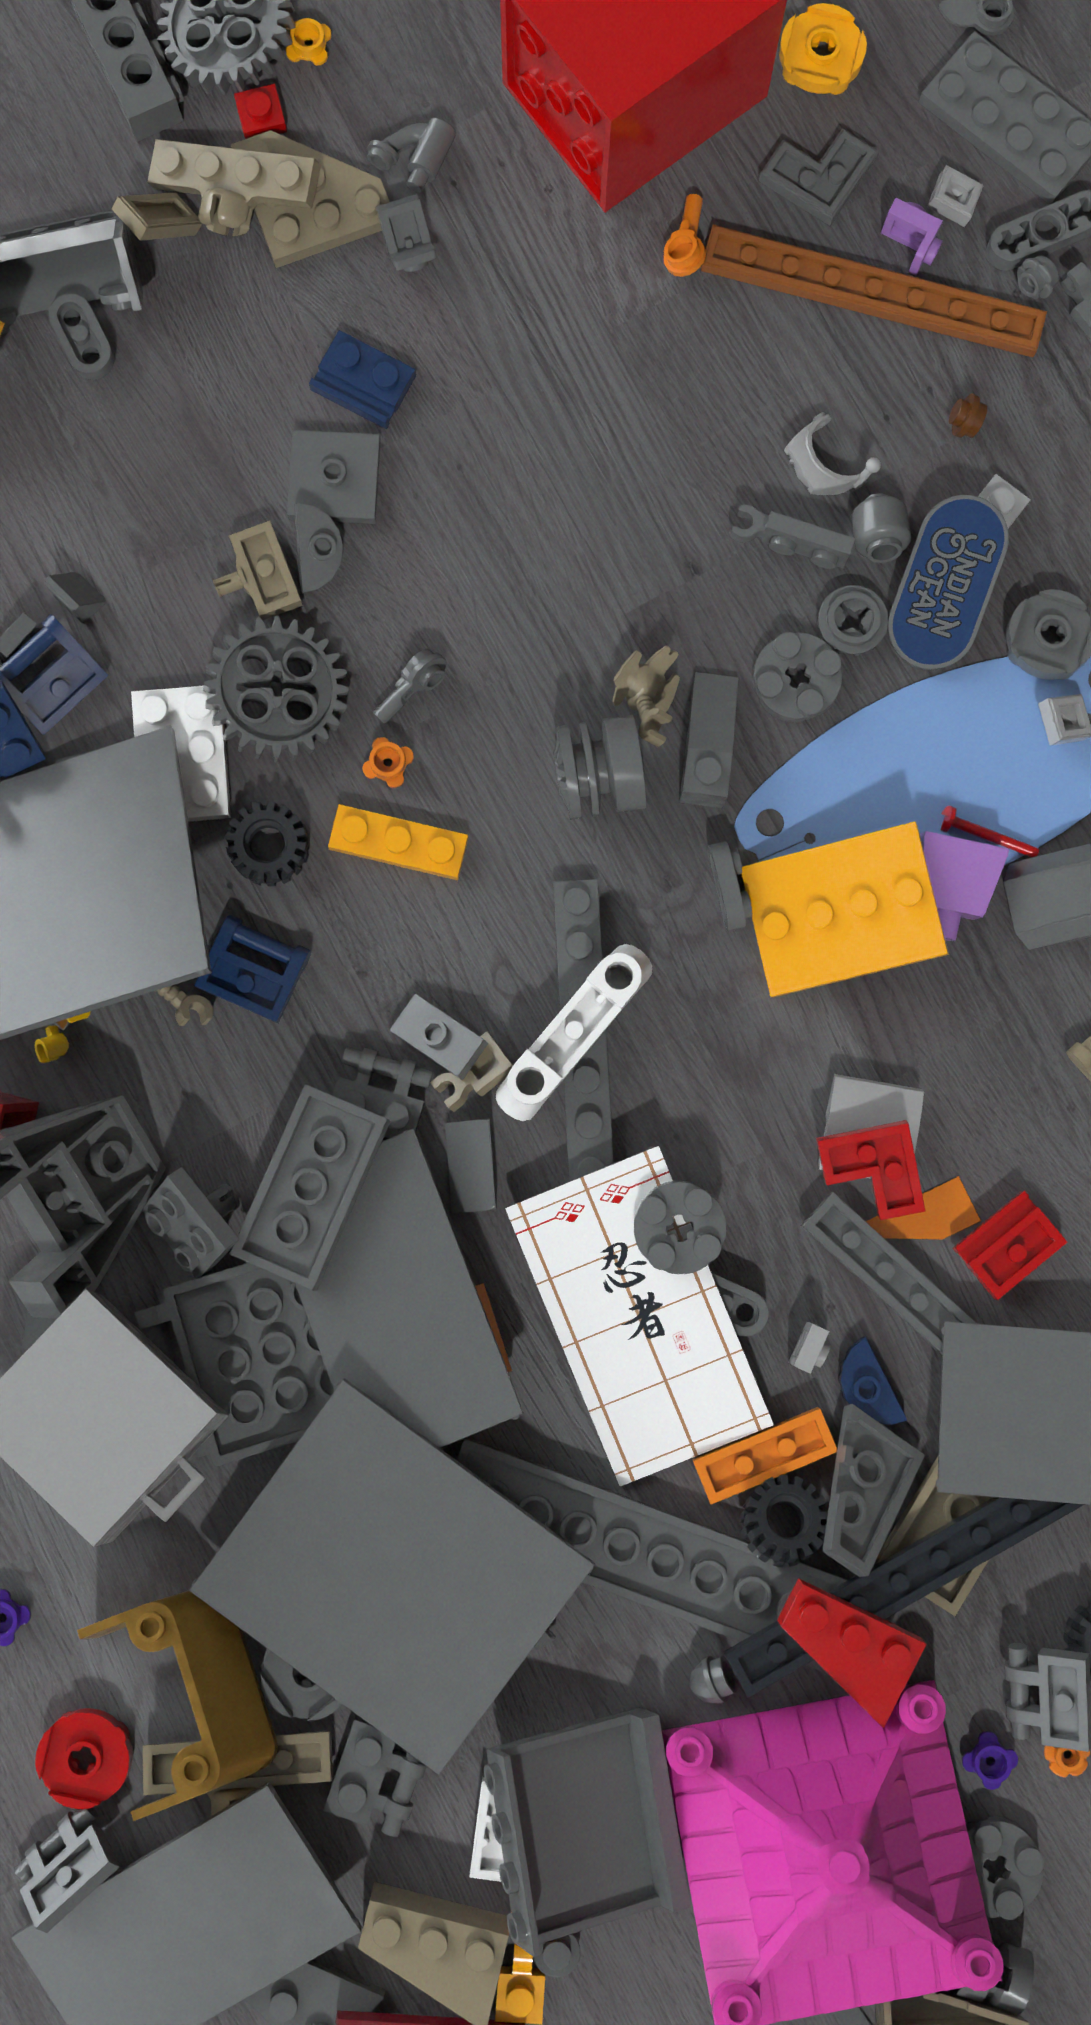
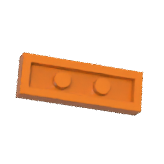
(764, 1455)

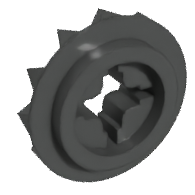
(854, 601)

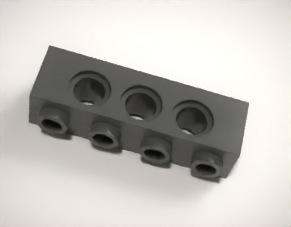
(146, 106)

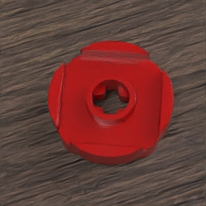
(61, 1771)

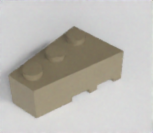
(438, 1947)

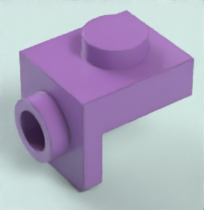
(914, 228)

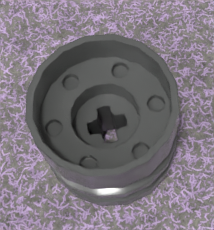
(601, 767)

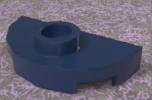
(866, 1385)

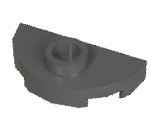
(317, 547)

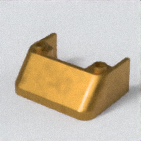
(220, 1687)

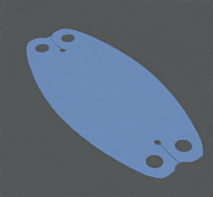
(935, 744)

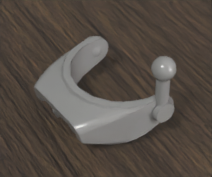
(813, 473)

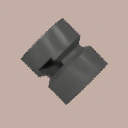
(1016, 1984)

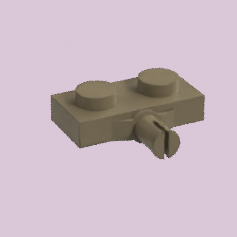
(261, 572)

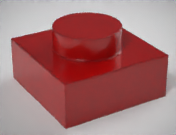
(260, 111)

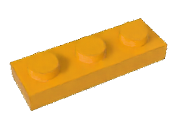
(398, 842)

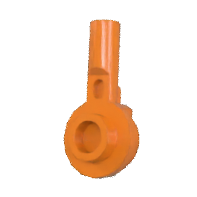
(684, 250)

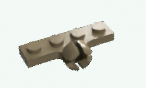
(232, 181)
(298, 1760)

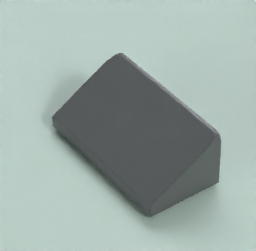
(470, 1166)

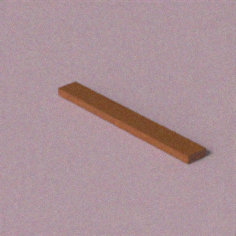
(874, 291)

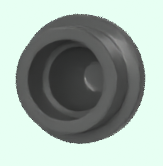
(713, 1680)

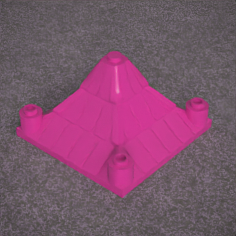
(828, 1858)

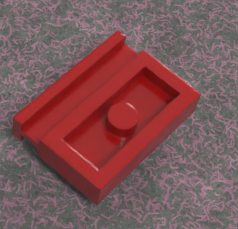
(1009, 1245)

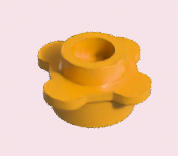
(309, 30)

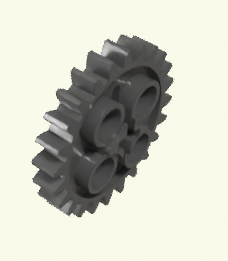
(224, 39)
(275, 649)

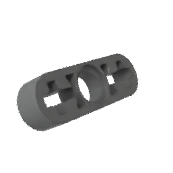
(1033, 245)

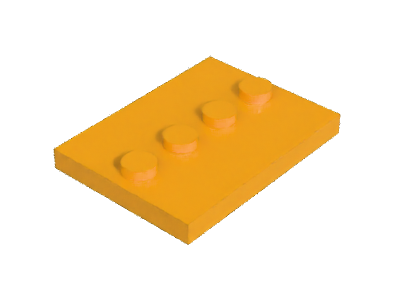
(844, 910)

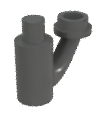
(433, 145)

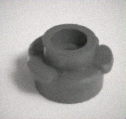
(1037, 277)

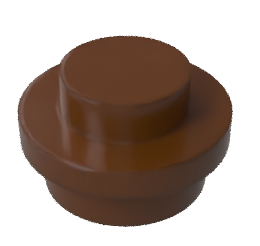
(967, 416)

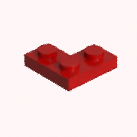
(883, 1155)

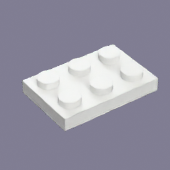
(198, 743)

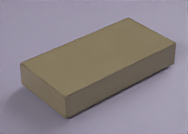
(157, 216)

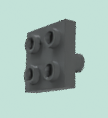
(192, 1221)

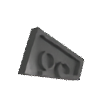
(867, 1489)

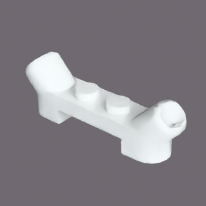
(573, 1031)

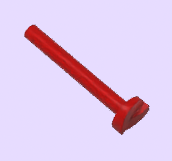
(985, 833)

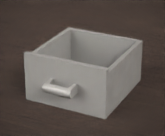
(102, 1420)

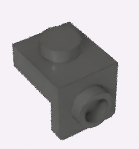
(406, 233)

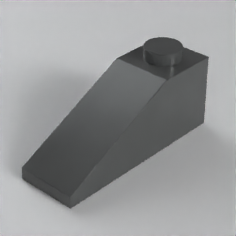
(709, 740)

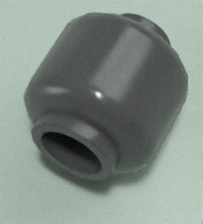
(881, 528)

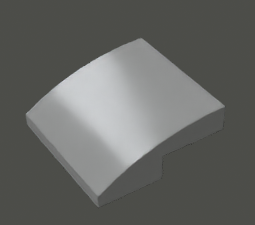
(869, 1103)

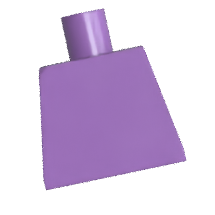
(961, 877)

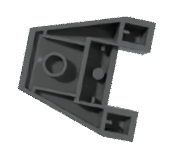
(78, 1192)

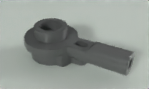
(421, 673)

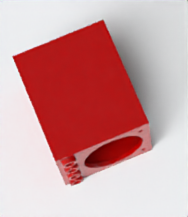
(635, 80)

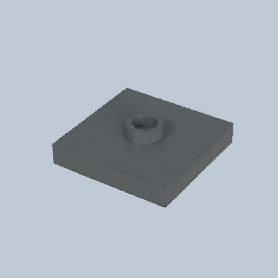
(335, 474)

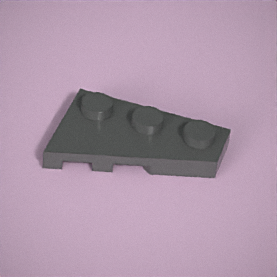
(313, 1996)

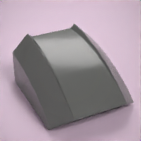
(1051, 897)

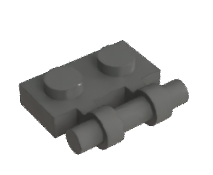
(396, 1106)
(1063, 1695)
(361, 1774)
(70, 1876)

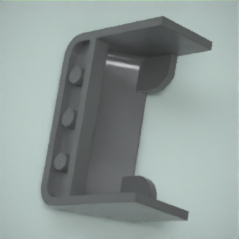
(73, 256)

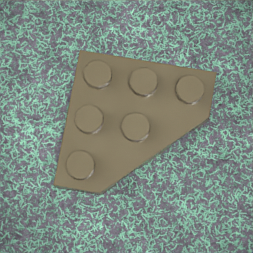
(340, 210)

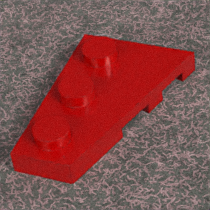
(853, 1646)

